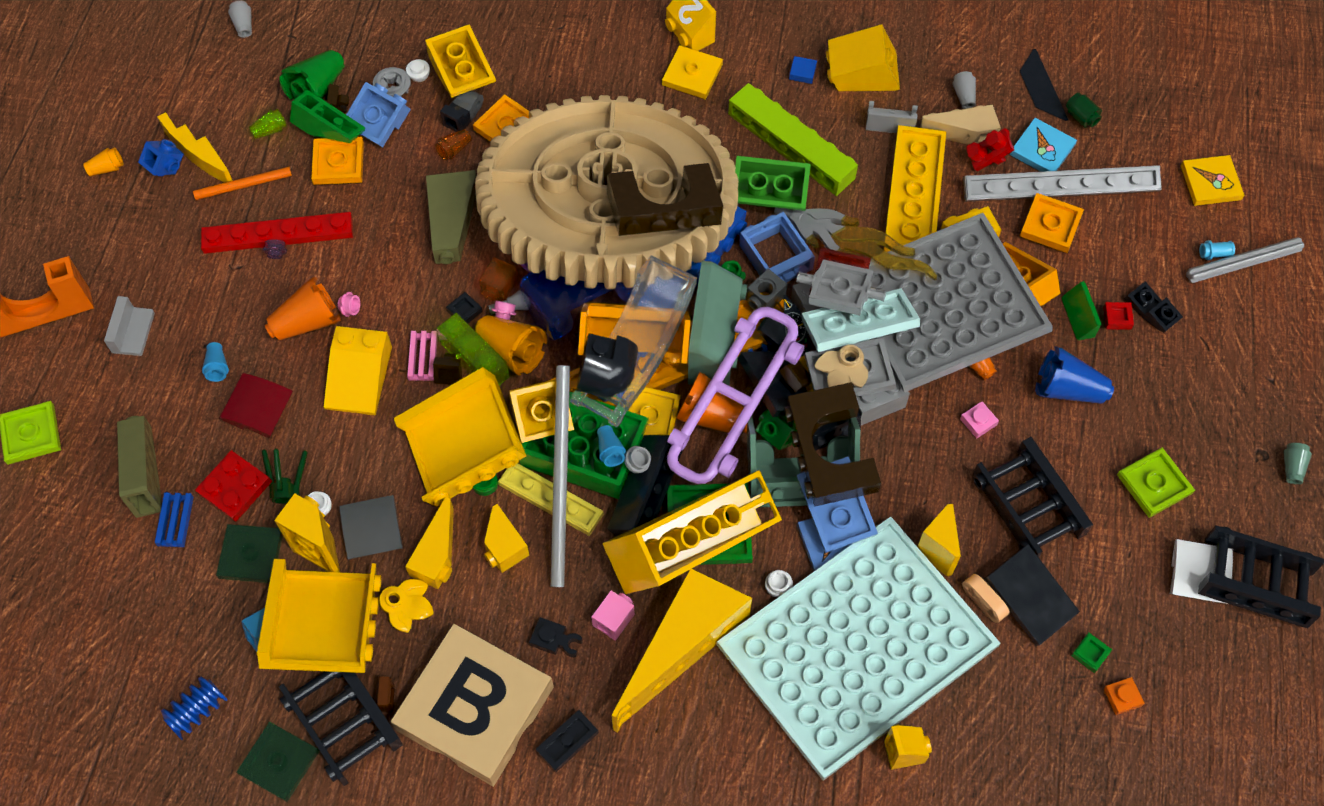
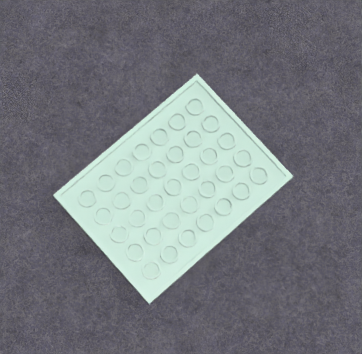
(857, 647)

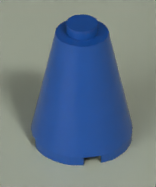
(1072, 379)

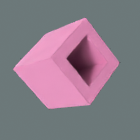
(613, 614)

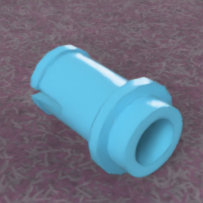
(1219, 249)

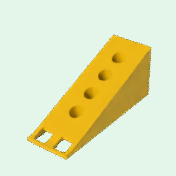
(688, 535)
(692, 626)

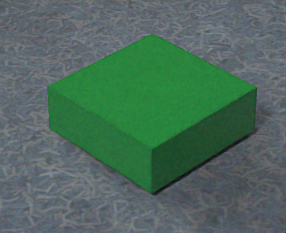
(1091, 652)

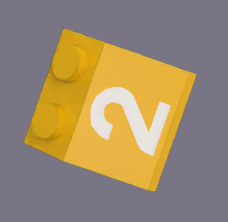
(692, 22)

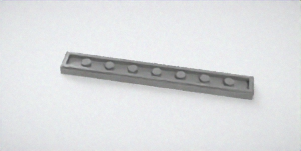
(1062, 183)

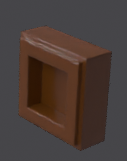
(386, 695)

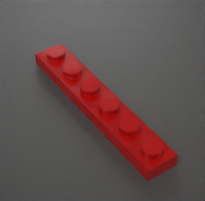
(289, 230)

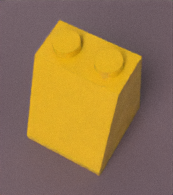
(863, 61)

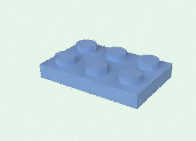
(840, 521)

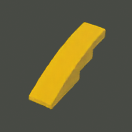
(197, 151)

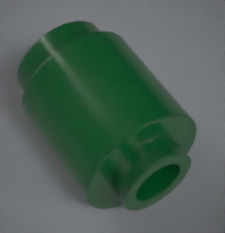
(1084, 110)

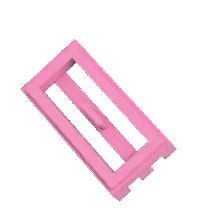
(423, 336)

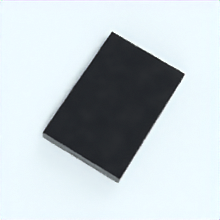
(778, 391)
(1032, 595)

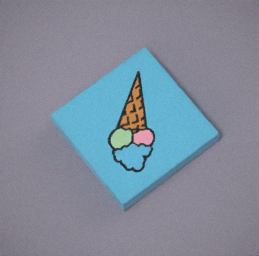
(1043, 146)

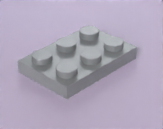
(875, 360)

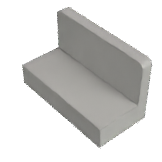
(128, 328)

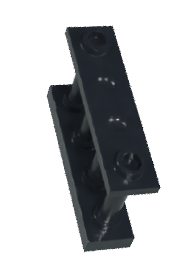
(1043, 477)
(1253, 598)
(368, 713)

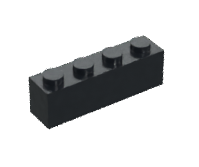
(644, 491)

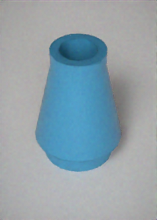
(215, 364)
(610, 448)

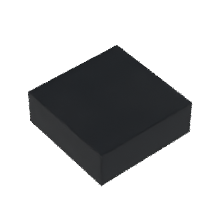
(465, 307)

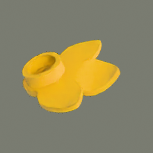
(410, 604)

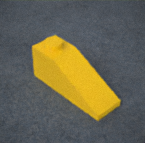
(433, 554)

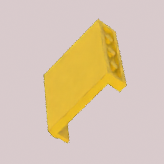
(461, 436)
(318, 620)

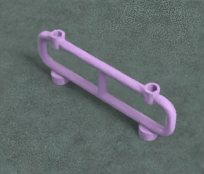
(724, 462)

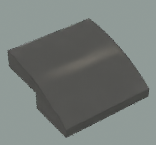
(370, 527)

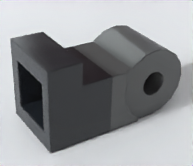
(461, 110)

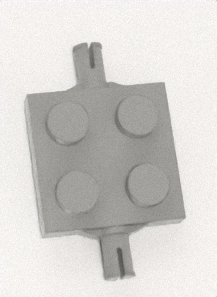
(841, 287)

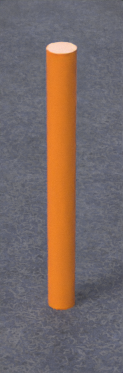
(242, 183)

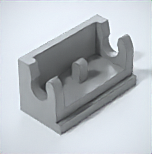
(888, 119)

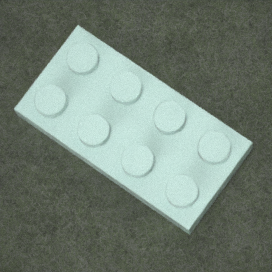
(878, 318)

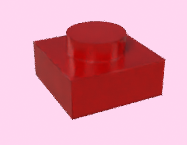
(1118, 315)

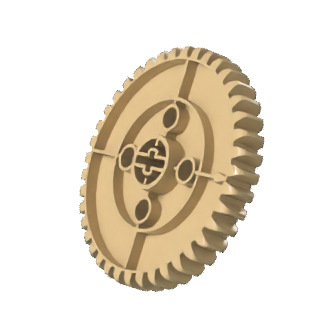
(548, 197)

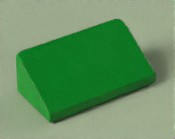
(1081, 312)

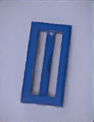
(164, 516)

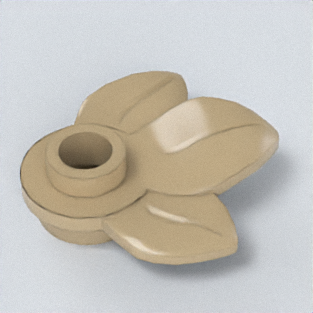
(843, 371)

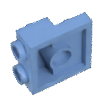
(378, 112)

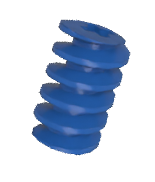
(192, 706)

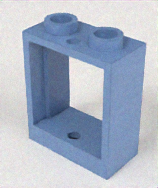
(770, 226)

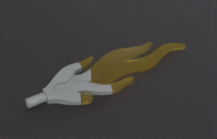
(849, 238)

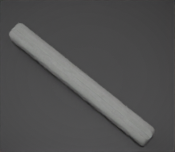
(1245, 259)

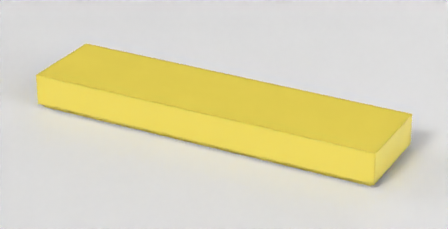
(540, 493)

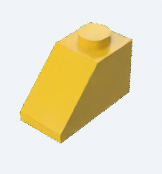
(503, 542)
(907, 746)

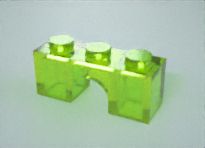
(466, 343)

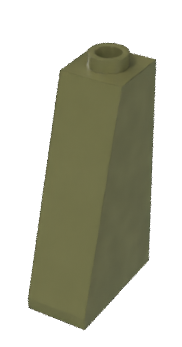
(450, 211)
(138, 467)

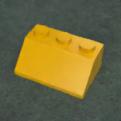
(308, 532)

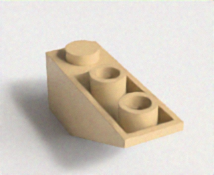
(964, 125)

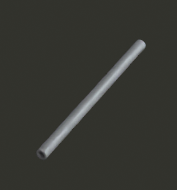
(560, 476)

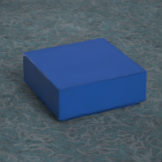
(803, 70)

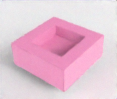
(979, 420)

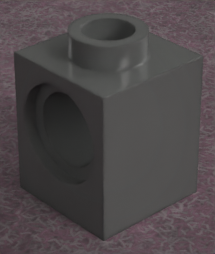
(769, 283)

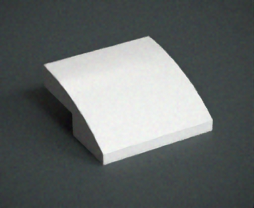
(1191, 565)

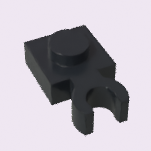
(551, 636)

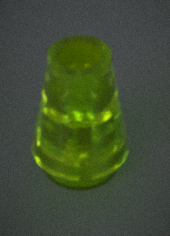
(268, 124)

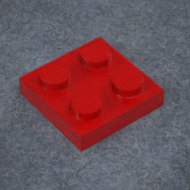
(233, 486)

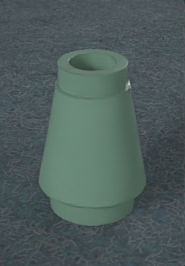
(1296, 462)

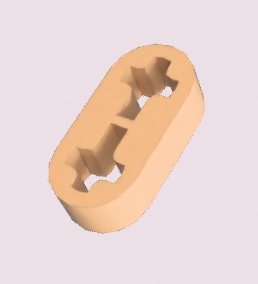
(985, 598)

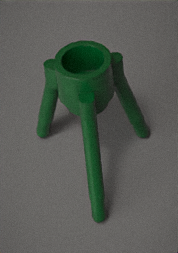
(281, 488)

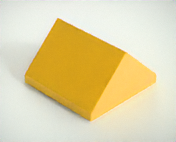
(535, 410)
(941, 542)

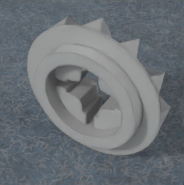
(392, 75)

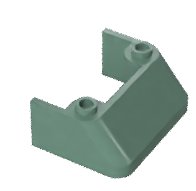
(714, 320)
(782, 473)

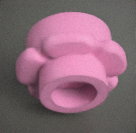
(349, 304)
(504, 309)

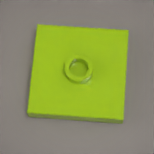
(29, 432)
(1155, 482)

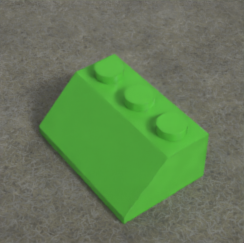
(772, 182)

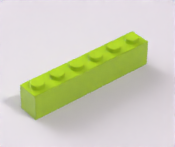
(792, 138)

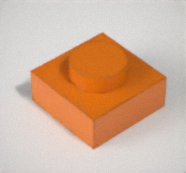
(1123, 696)

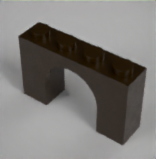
(638, 215)
(827, 480)

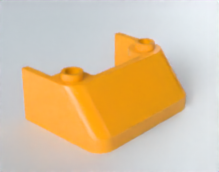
(603, 317)

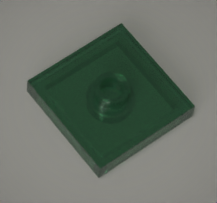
(249, 553)
(278, 761)

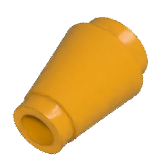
(104, 162)

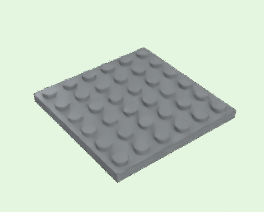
(968, 312)

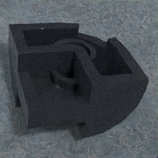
(607, 365)

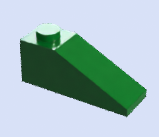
(322, 119)

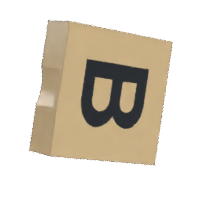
(473, 704)

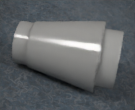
(241, 17)
(965, 88)

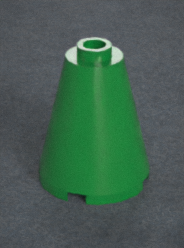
(312, 74)

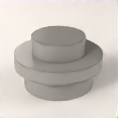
(637, 459)

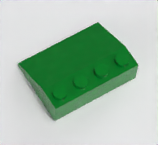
(584, 462)

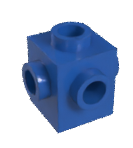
(161, 157)

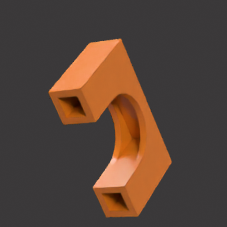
(66, 297)

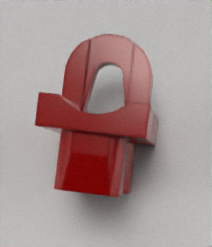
(996, 141)

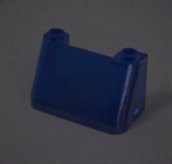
(553, 300)

